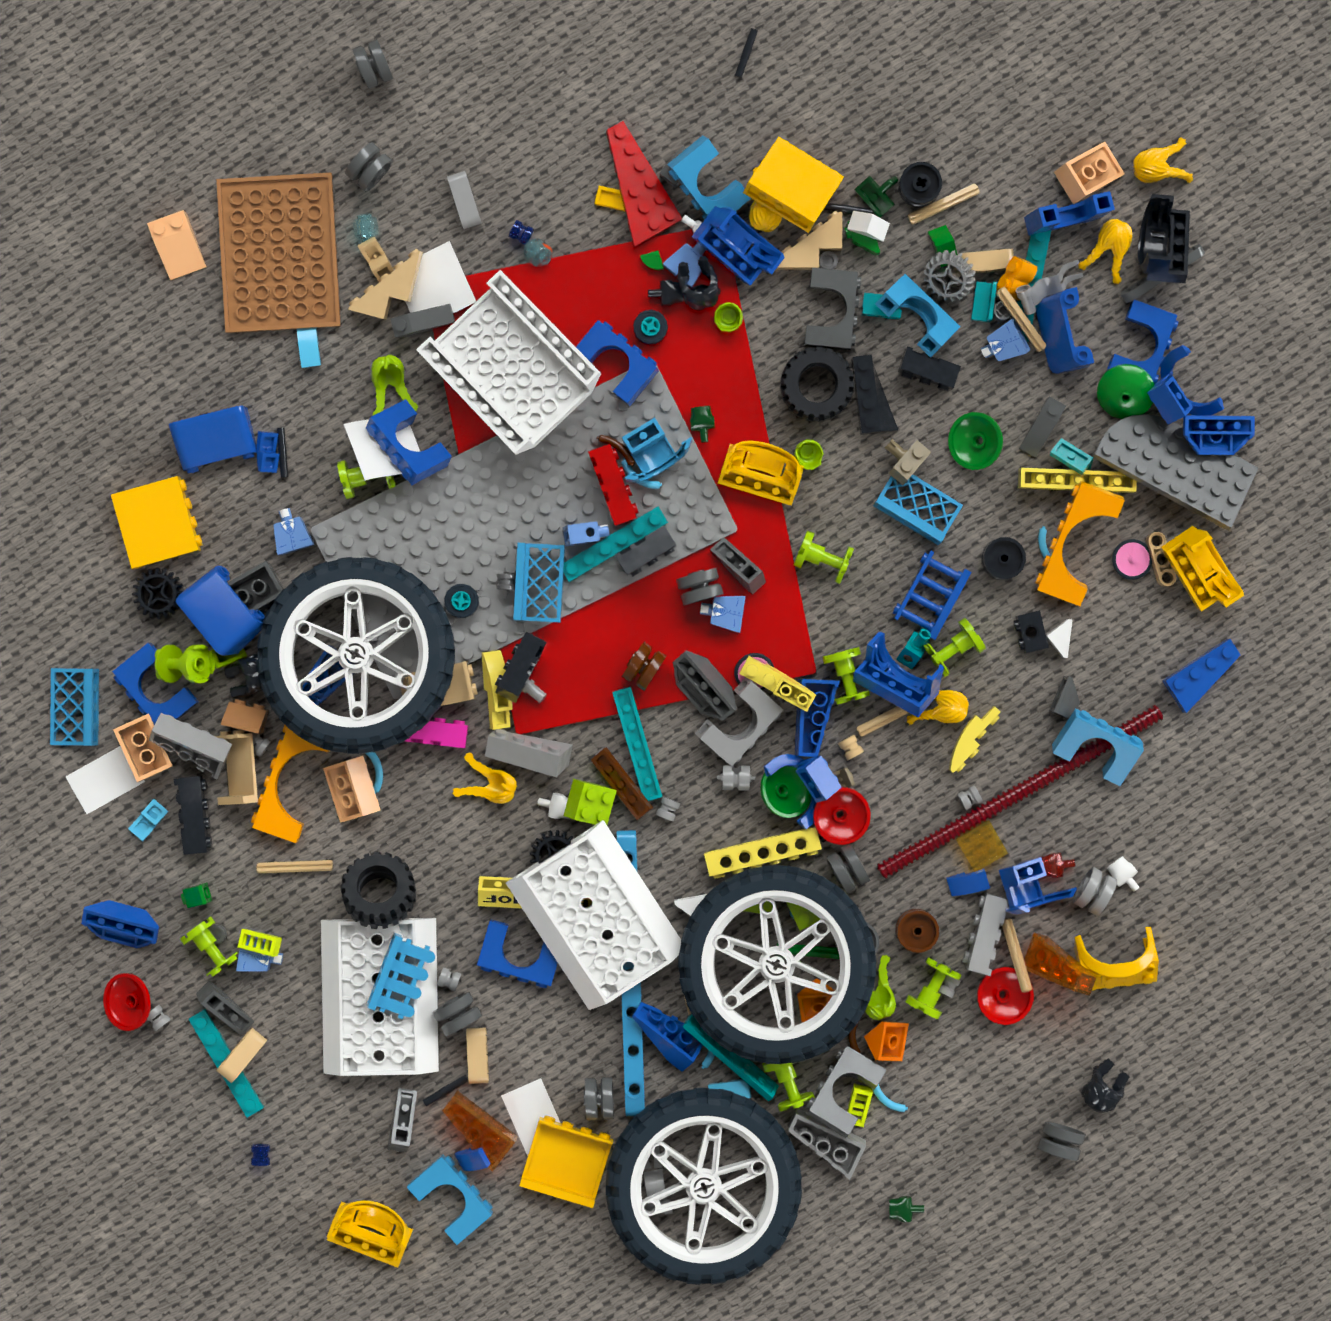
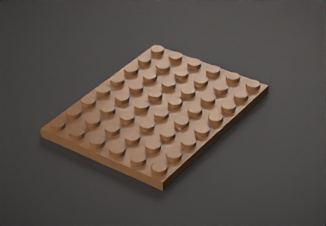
(278, 252)

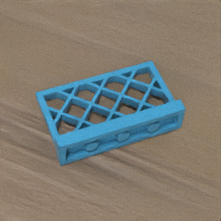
(913, 521)
(523, 577)
(90, 707)

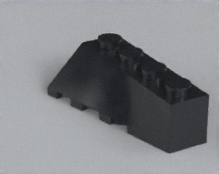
(872, 404)
(193, 814)

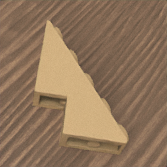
(806, 252)
(396, 284)

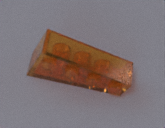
(1056, 965)
(480, 1128)

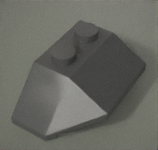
(704, 685)

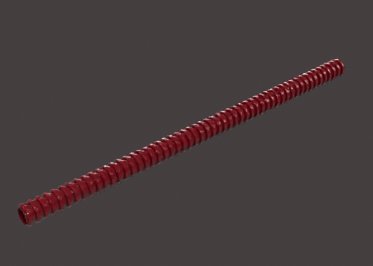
(1012, 796)

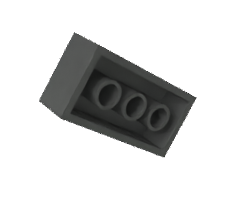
(257, 587)

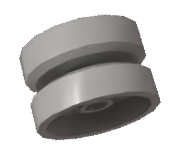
(1095, 891)

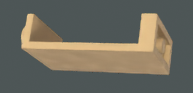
(461, 686)
(240, 769)

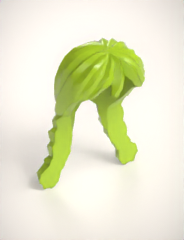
(388, 371)
(882, 1001)

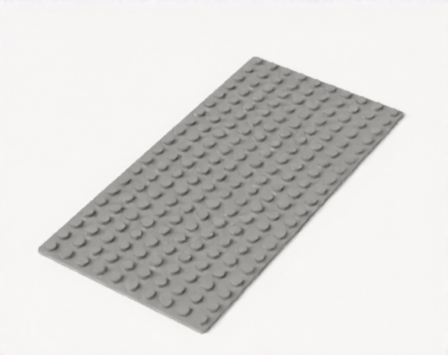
(488, 499)

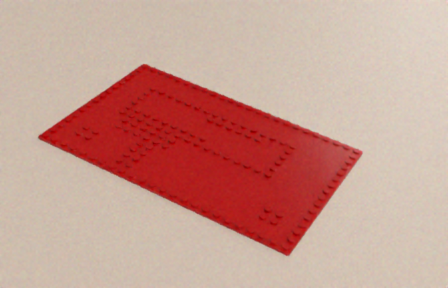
(701, 368)

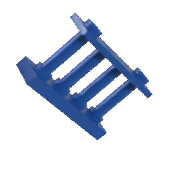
(950, 594)

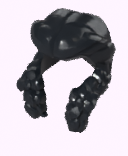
(701, 295)
(250, 670)
(1098, 1094)

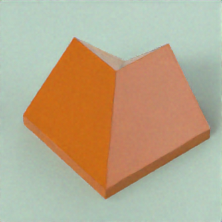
(812, 1001)
(888, 1041)

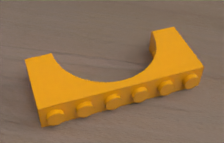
(1086, 503)
(271, 815)

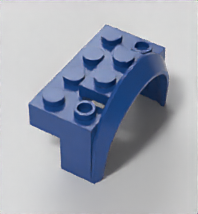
(728, 239)
(896, 684)

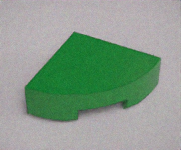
(652, 260)

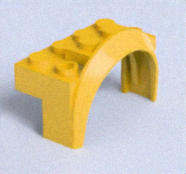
(764, 458)
(1194, 561)
(1121, 974)
(376, 1216)

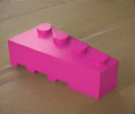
(442, 733)

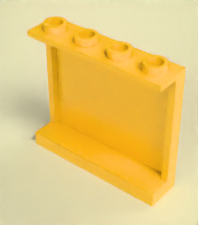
(793, 184)
(156, 522)
(566, 1161)

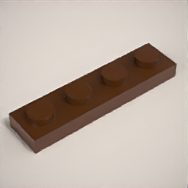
(620, 781)

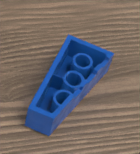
(1199, 675)
(321, 695)
(812, 724)

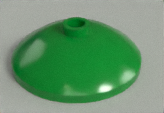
(1121, 381)
(965, 444)
(793, 796)

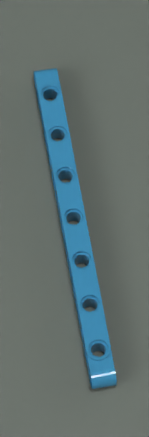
(631, 1030)

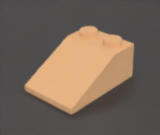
(1089, 172)
(177, 244)

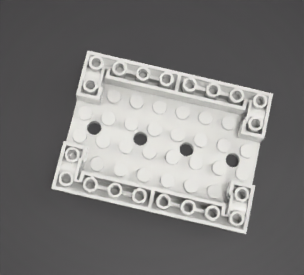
(618, 904)
(347, 982)

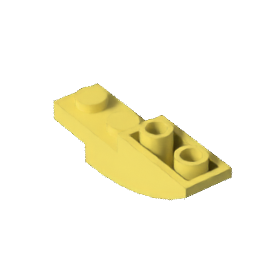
(778, 683)
(498, 705)
(966, 744)

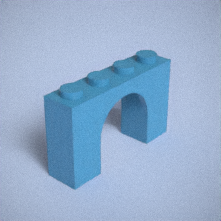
(686, 169)
(909, 295)
(1082, 727)
(443, 1172)

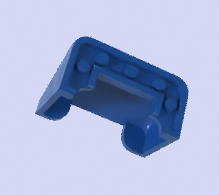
(1056, 333)
(213, 437)
(220, 612)

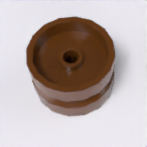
(643, 665)
(917, 919)

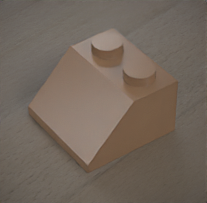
(245, 717)

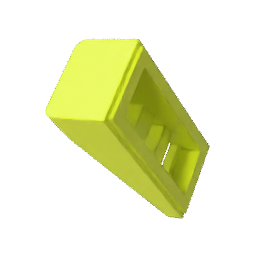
(275, 945)
(864, 1090)

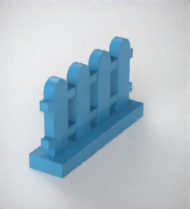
(392, 984)

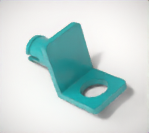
(914, 648)

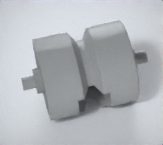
(736, 777)

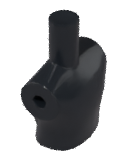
(669, 293)

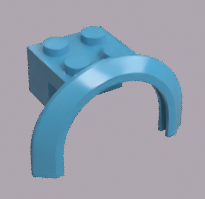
(652, 451)

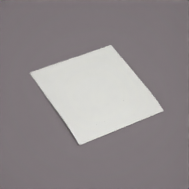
(440, 282)
(370, 456)
(102, 780)
(526, 1107)

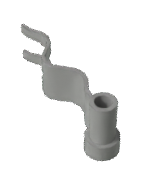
(1046, 286)
(655, 1182)

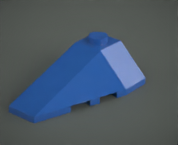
(668, 1036)

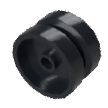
(920, 173)
(992, 560)

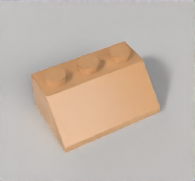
(142, 755)
(351, 789)

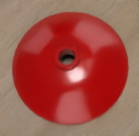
(850, 825)
(126, 1001)
(1012, 1006)

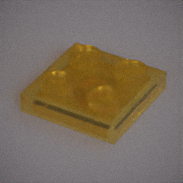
(981, 846)

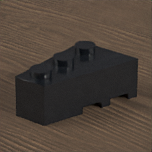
(928, 369)
(646, 551)
(520, 667)

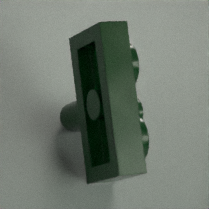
(875, 195)

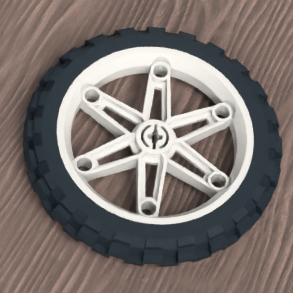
(290, 613)
(720, 1019)
(698, 1263)

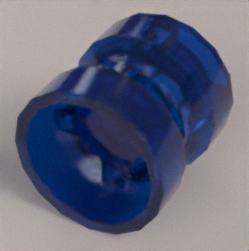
(517, 230)
(260, 1154)

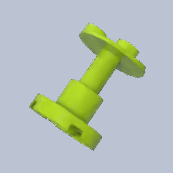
(354, 478)
(815, 554)
(960, 643)
(194, 663)
(845, 667)
(205, 941)
(929, 995)
(786, 1074)

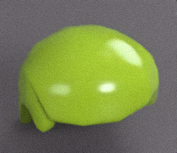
(728, 317)
(809, 454)

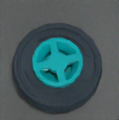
(648, 321)
(454, 599)

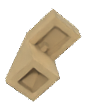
(376, 257)

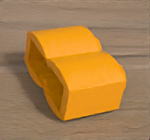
(1017, 273)

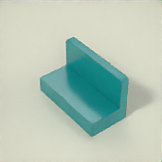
(983, 301)
(870, 309)
(1071, 456)

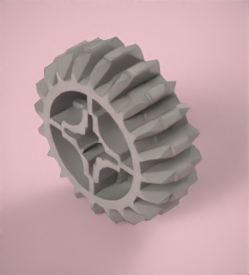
(940, 280)

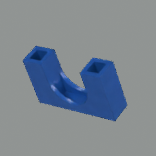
(1053, 218)
(1160, 324)
(640, 370)
(412, 464)
(131, 674)
(493, 958)

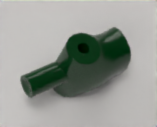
(702, 420)
(902, 1209)

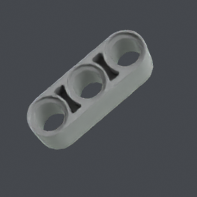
(464, 200)

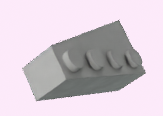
(191, 744)
(529, 752)
(985, 934)
(837, 1150)

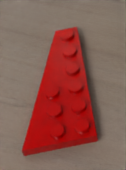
(642, 194)

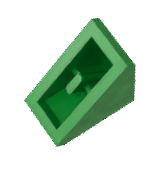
(942, 240)

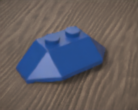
(1218, 433)
(121, 923)

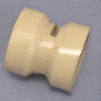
(850, 747)

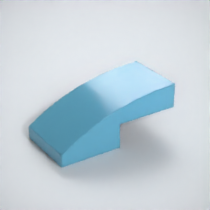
(308, 347)
(148, 820)
(737, 1086)

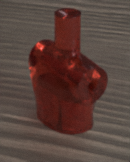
(1055, 865)

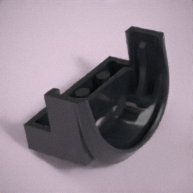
(1152, 247)

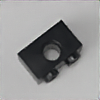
(1039, 640)

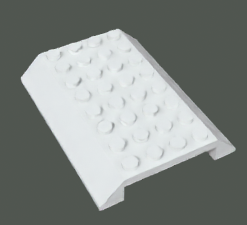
(512, 365)

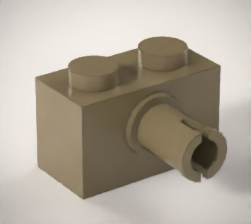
(907, 460)

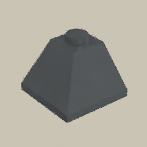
(1065, 699)

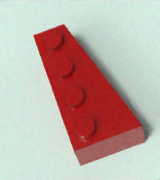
(612, 484)

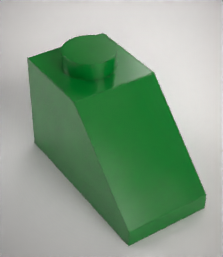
(864, 242)
(196, 895)

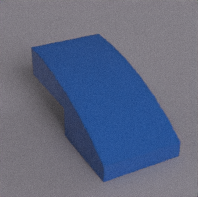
(266, 452)
(968, 883)
(472, 1159)

